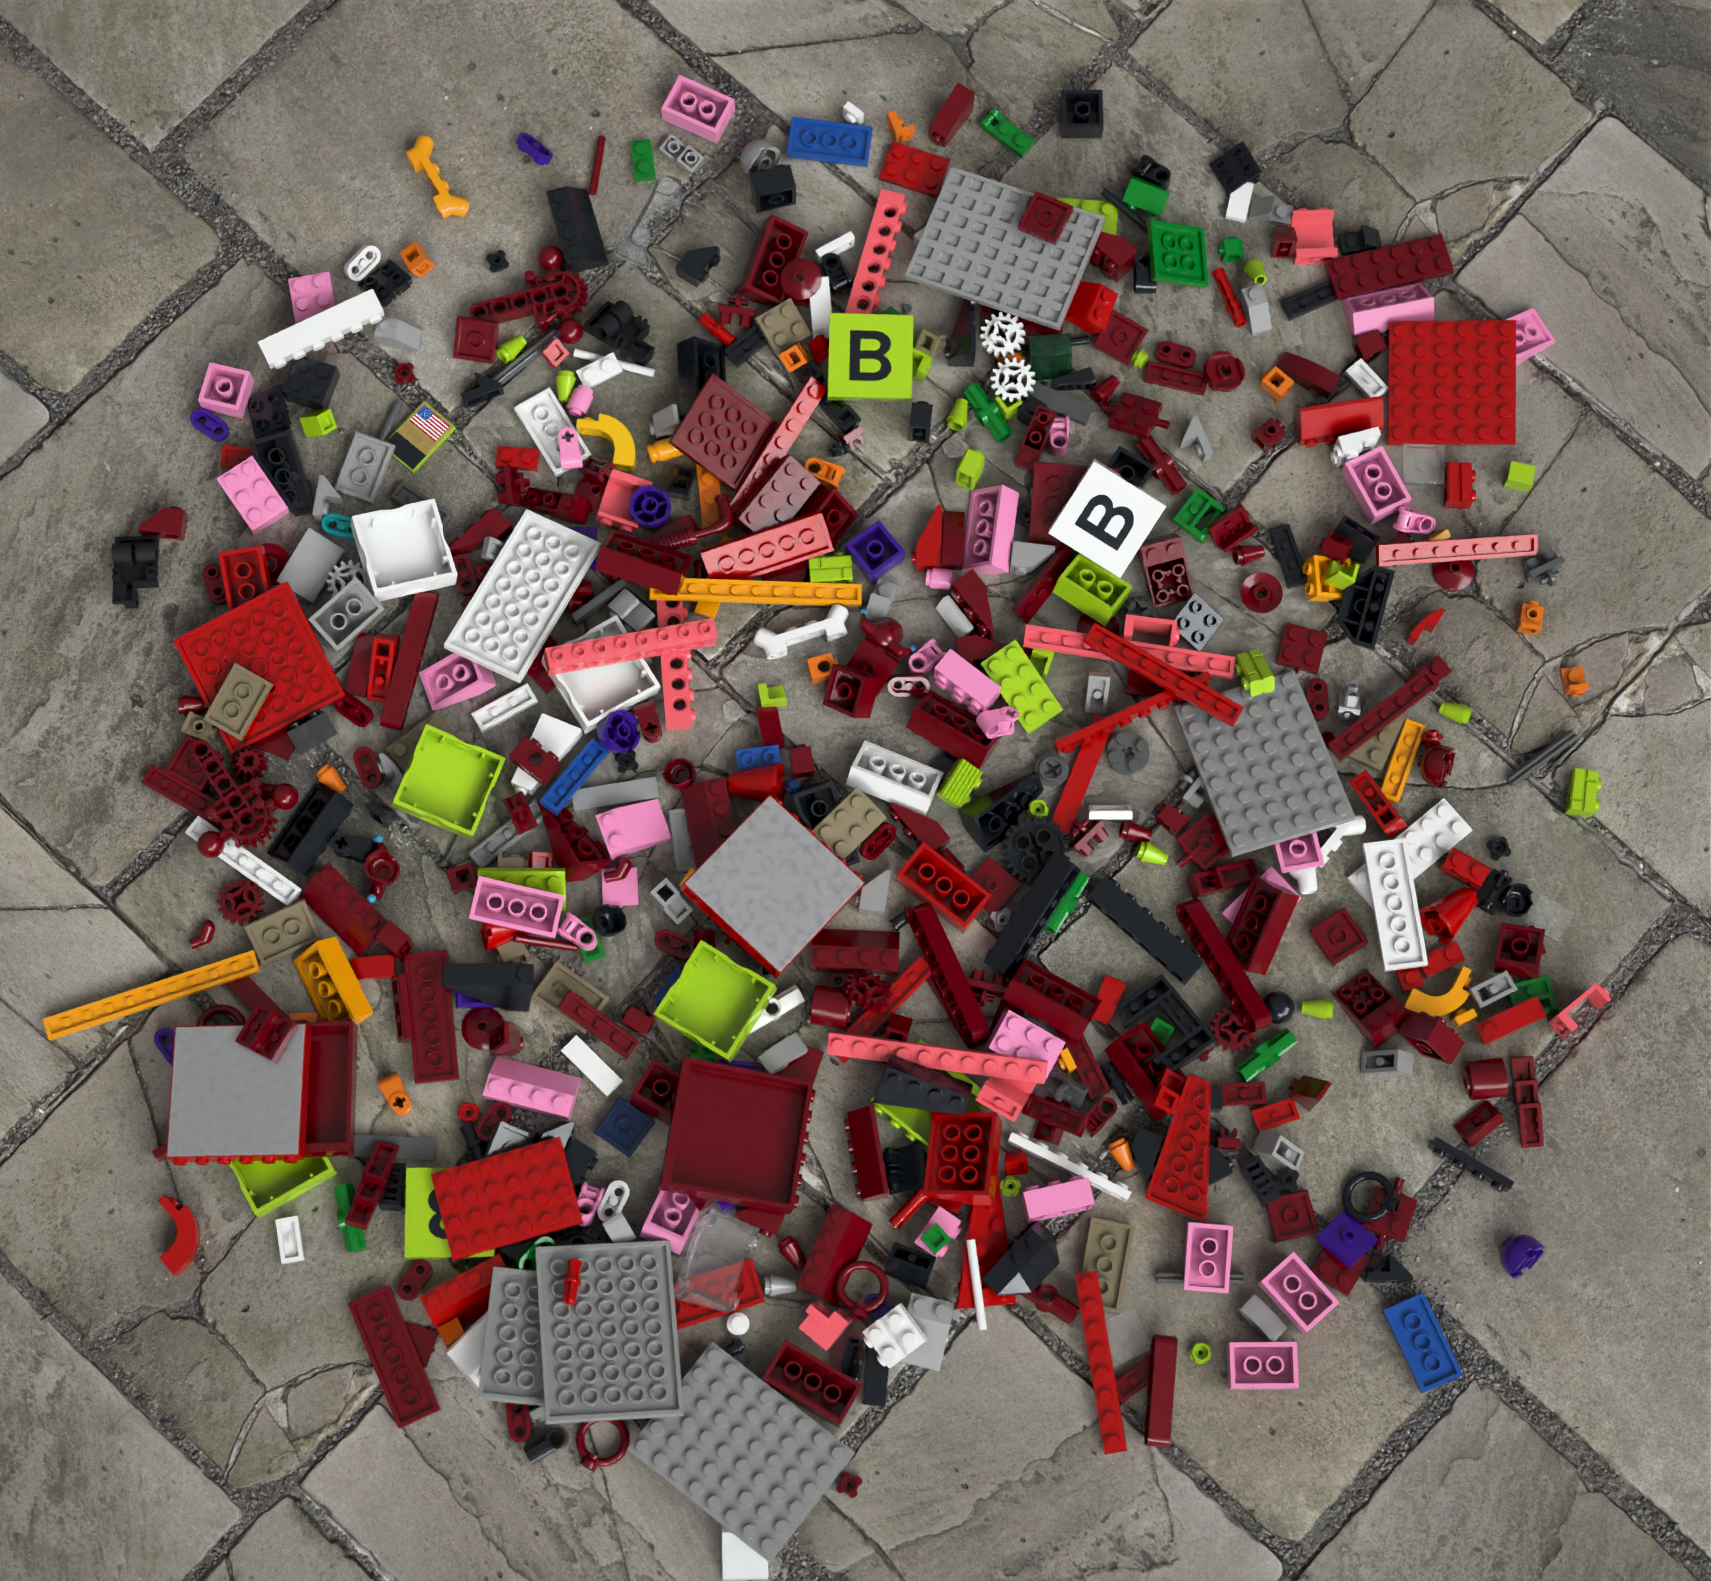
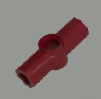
(1163, 463)
(1057, 1305)

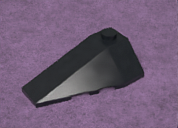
(283, 466)
(815, 803)
(993, 813)
(492, 983)

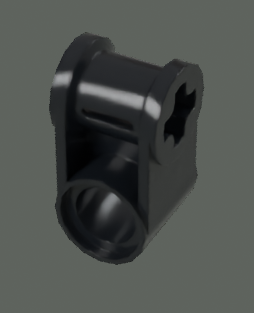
(1150, 170)
(838, 276)
(1142, 276)
(356, 847)

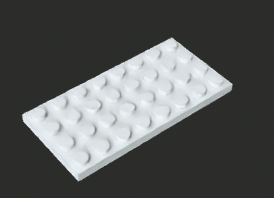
(522, 596)

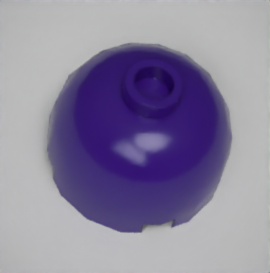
(650, 506)
(618, 732)
(1519, 1254)

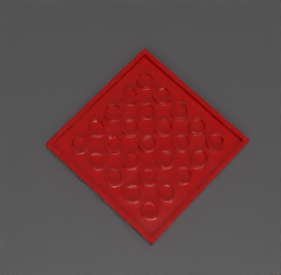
(1452, 382)
(275, 643)

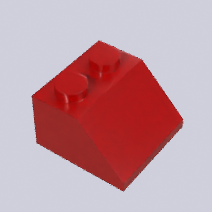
(1091, 307)

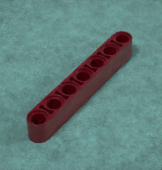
(409, 660)
(1223, 965)
(948, 973)

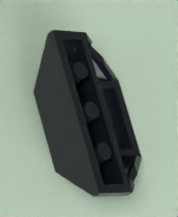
(1365, 605)
(1024, 1263)

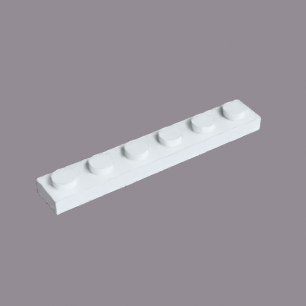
(250, 866)
(1061, 1162)

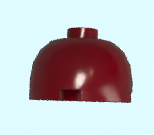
(1436, 765)

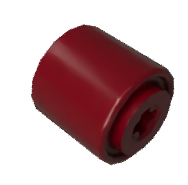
(830, 1007)
(1485, 1079)

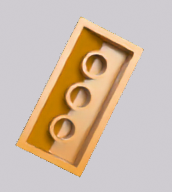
(332, 982)

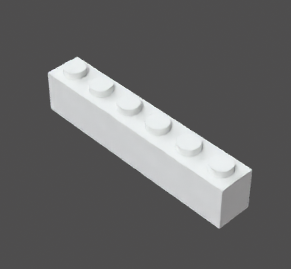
(321, 329)

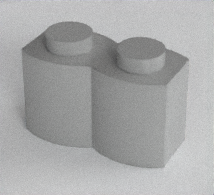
(631, 612)

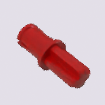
(716, 329)
(571, 1281)

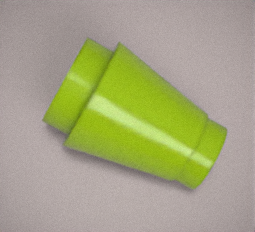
(1255, 271)
(510, 349)
(565, 384)
(958, 416)
(1457, 712)
(1151, 854)
(1318, 1008)

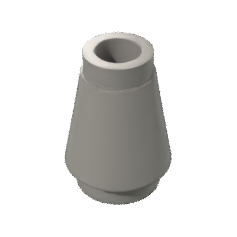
(778, 1285)

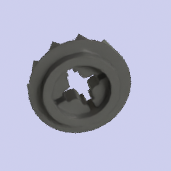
(1143, 603)
(1052, 760)

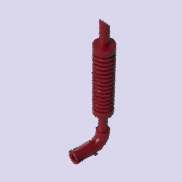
(689, 536)

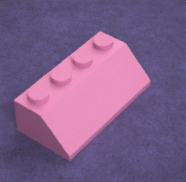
(1376, 309)
(990, 530)
(516, 907)
(532, 1088)

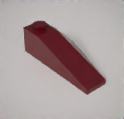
(573, 846)

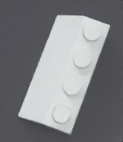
(894, 778)
(468, 1351)

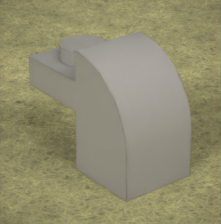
(670, 901)

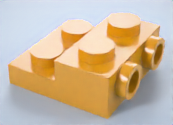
(1316, 588)

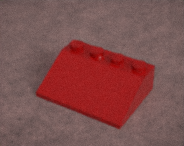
(963, 1157)

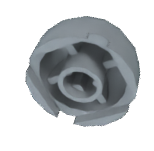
(759, 155)

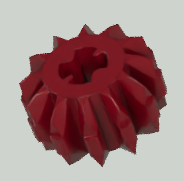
(253, 755)

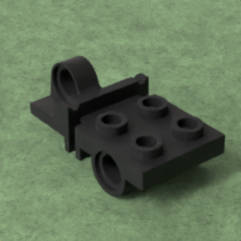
(619, 328)
(134, 567)

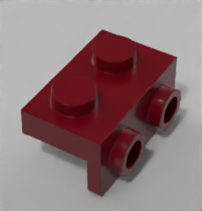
(1231, 528)

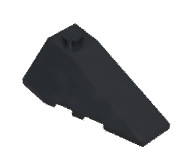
(963, 338)

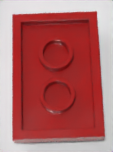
(914, 169)

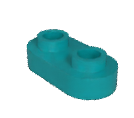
(342, 529)

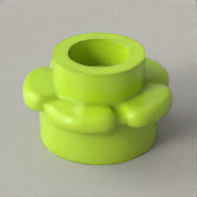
(1140, 358)
(1033, 805)
(1015, 1190)
(1206, 1354)

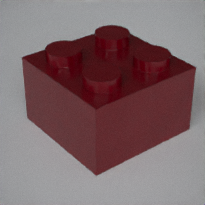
(1431, 1036)

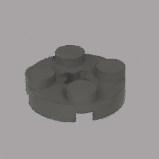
(1126, 741)

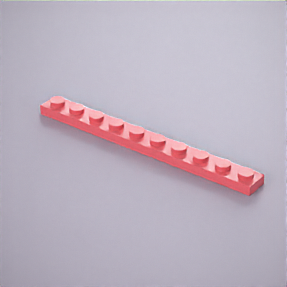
(1181, 659)
(938, 1057)

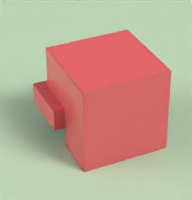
(824, 1325)

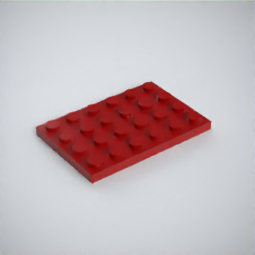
(506, 1198)

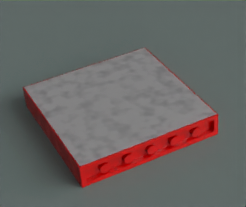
(772, 885)
(235, 1102)

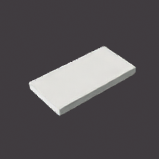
(543, 420)

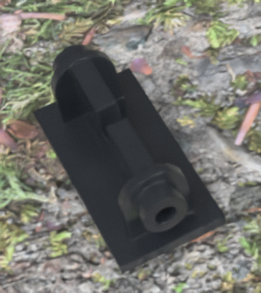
(1491, 893)
(853, 1353)

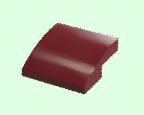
(266, 1032)

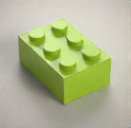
(1092, 589)

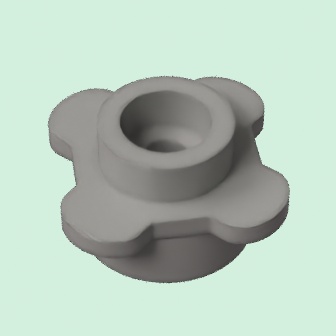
(996, 917)

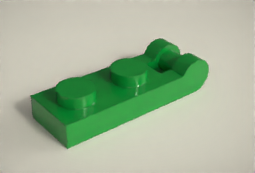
(1006, 133)

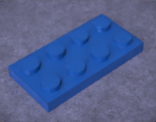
(829, 142)
(1422, 1343)

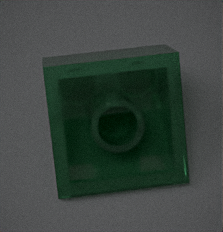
(1050, 356)

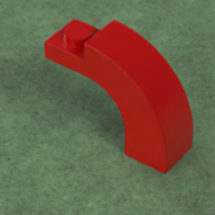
(187, 1242)

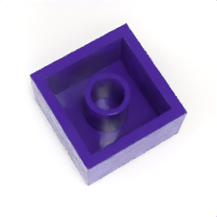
(875, 552)

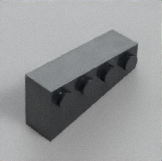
(921, 1088)

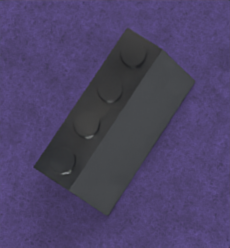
(577, 228)
(695, 362)
(310, 829)

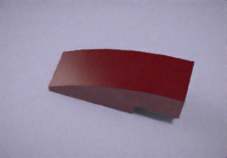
(1309, 374)
(953, 540)
(1221, 878)

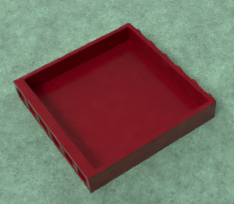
(331, 1088)
(737, 1136)

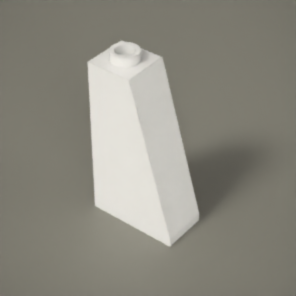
(554, 737)

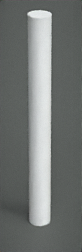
(624, 365)
(976, 1285)

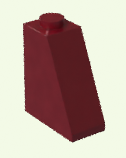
(952, 115)

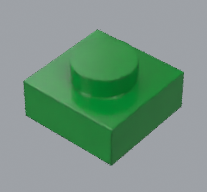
(1163, 1030)
(935, 1238)

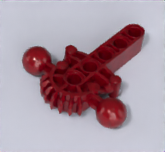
(549, 258)
(212, 843)

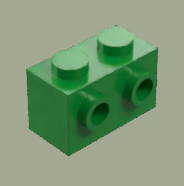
(1146, 196)

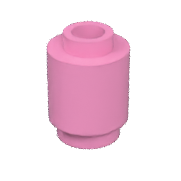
(580, 401)
(940, 578)

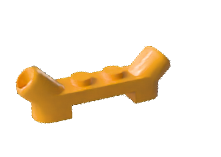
(444, 202)

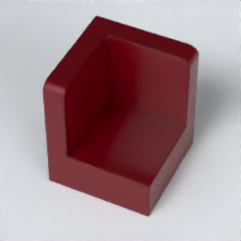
(1368, 344)

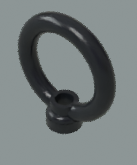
(1389, 1203)

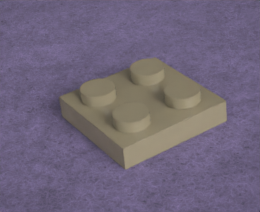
(782, 326)

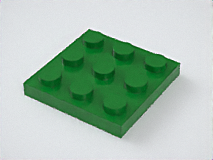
(1177, 254)

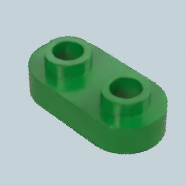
(529, 1252)

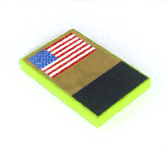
(420, 436)

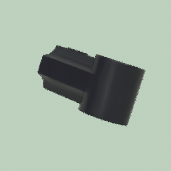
(544, 1446)

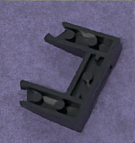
(1162, 994)

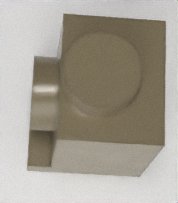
(935, 343)
(191, 724)
(512, 861)
(512, 953)

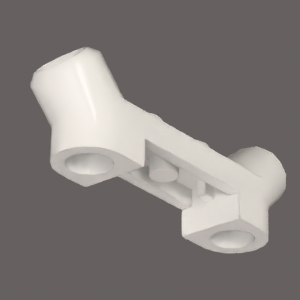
(776, 644)
(1307, 877)

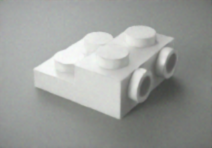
(1351, 445)
(894, 1336)

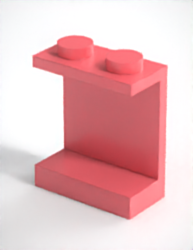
(1314, 236)
(615, 502)
(1151, 626)
(1564, 1024)
(1005, 1096)

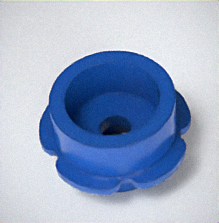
(792, 786)

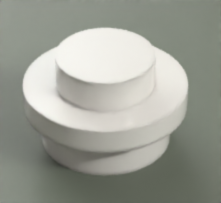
(738, 1323)

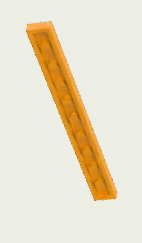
(764, 592)
(151, 995)

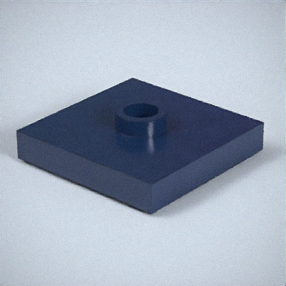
(624, 1127)

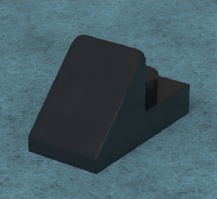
(1359, 241)
(487, 390)
(681, 483)
(1394, 1273)

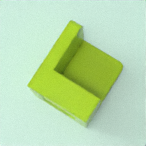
(921, 365)
(1008, 410)
(318, 422)
(1520, 476)
(1341, 576)
(1042, 661)
(772, 696)

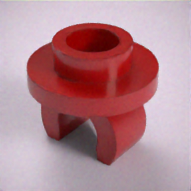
(1430, 737)

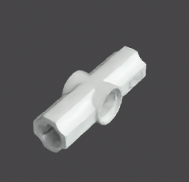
(784, 1002)

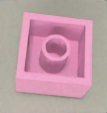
(226, 390)

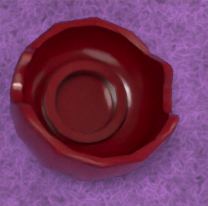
(679, 773)

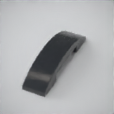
(837, 411)

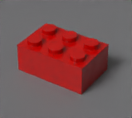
(244, 574)

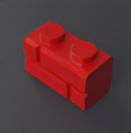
(1458, 485)
(1464, 868)

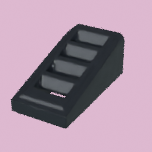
(1075, 381)
(381, 813)
(1250, 1164)
(397, 1203)

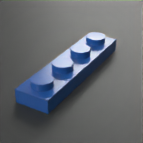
(574, 777)

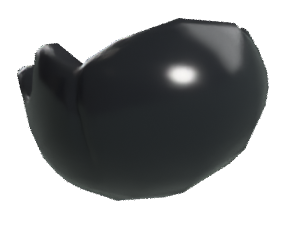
(1516, 899)
(608, 920)
(1280, 1006)

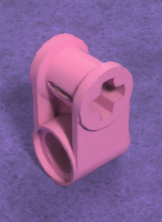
(1059, 433)
(569, 451)
(1414, 521)
(928, 656)
(997, 721)
(574, 930)
(589, 1201)

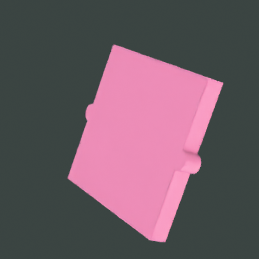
(621, 892)

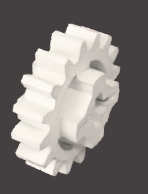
(1010, 331)
(1019, 374)
(342, 578)

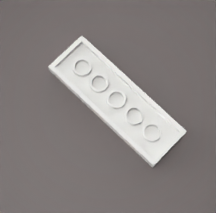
(1426, 842)
(1395, 904)

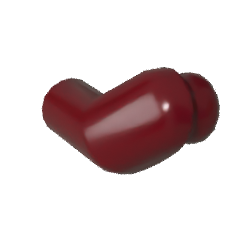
(700, 569)
(620, 872)
(205, 936)

